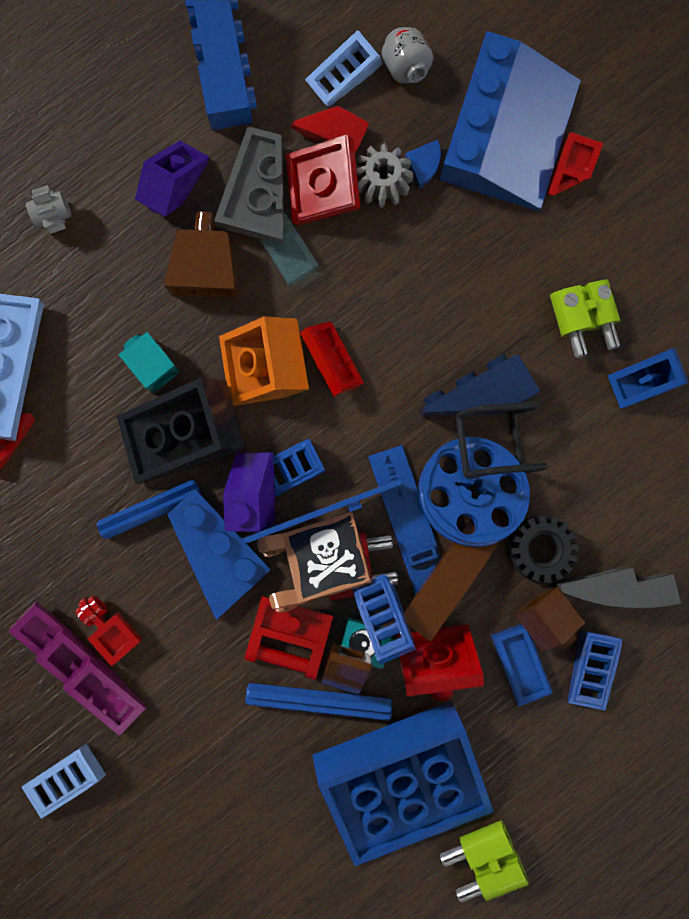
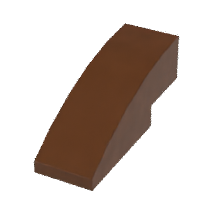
(346, 669)

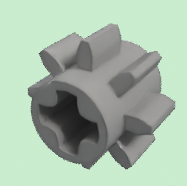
(48, 209)

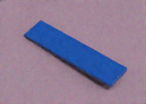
(350, 504)
(406, 514)

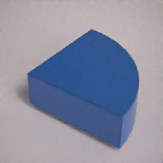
(424, 162)

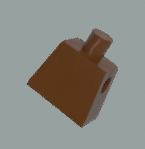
(202, 261)

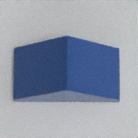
(648, 378)

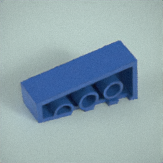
(221, 64)

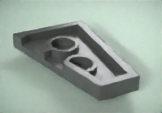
(255, 189)

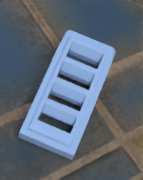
(345, 52)
(87, 764)

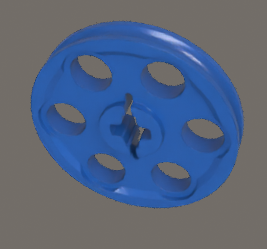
(460, 500)

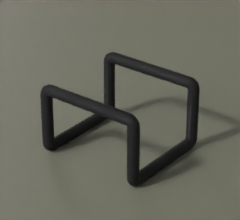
(516, 409)

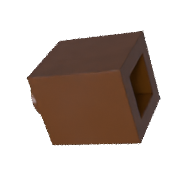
(550, 620)

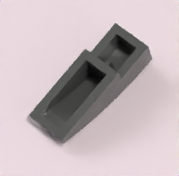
(622, 589)

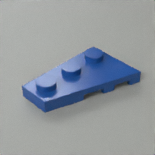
(218, 557)

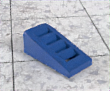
(291, 453)
(376, 597)
(610, 660)

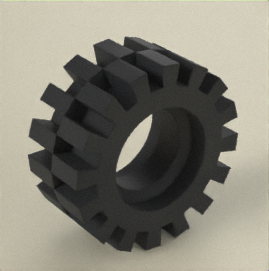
(563, 541)

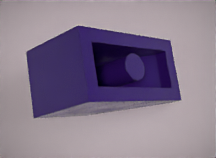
(170, 177)
(250, 493)

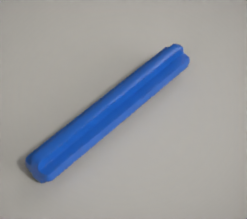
(318, 701)

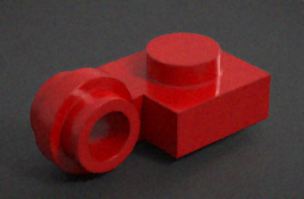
(113, 636)

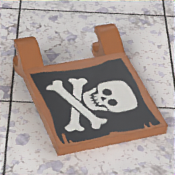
(321, 558)

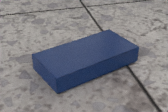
(521, 665)

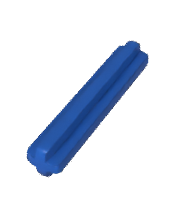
(144, 510)

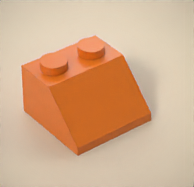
(264, 360)

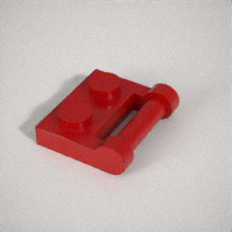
(299, 627)

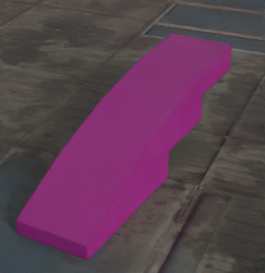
(78, 668)

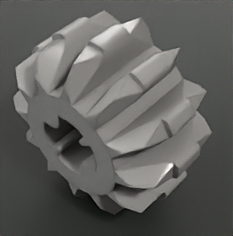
(396, 173)

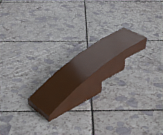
(449, 581)

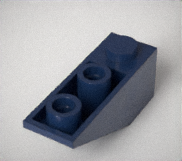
(503, 383)

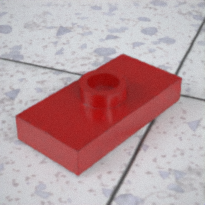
(332, 358)

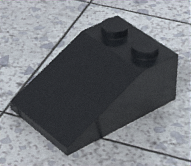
(181, 430)

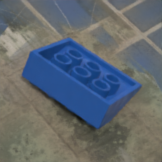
(510, 123)
(402, 783)

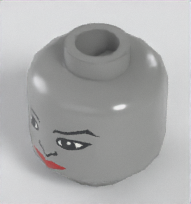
(407, 55)

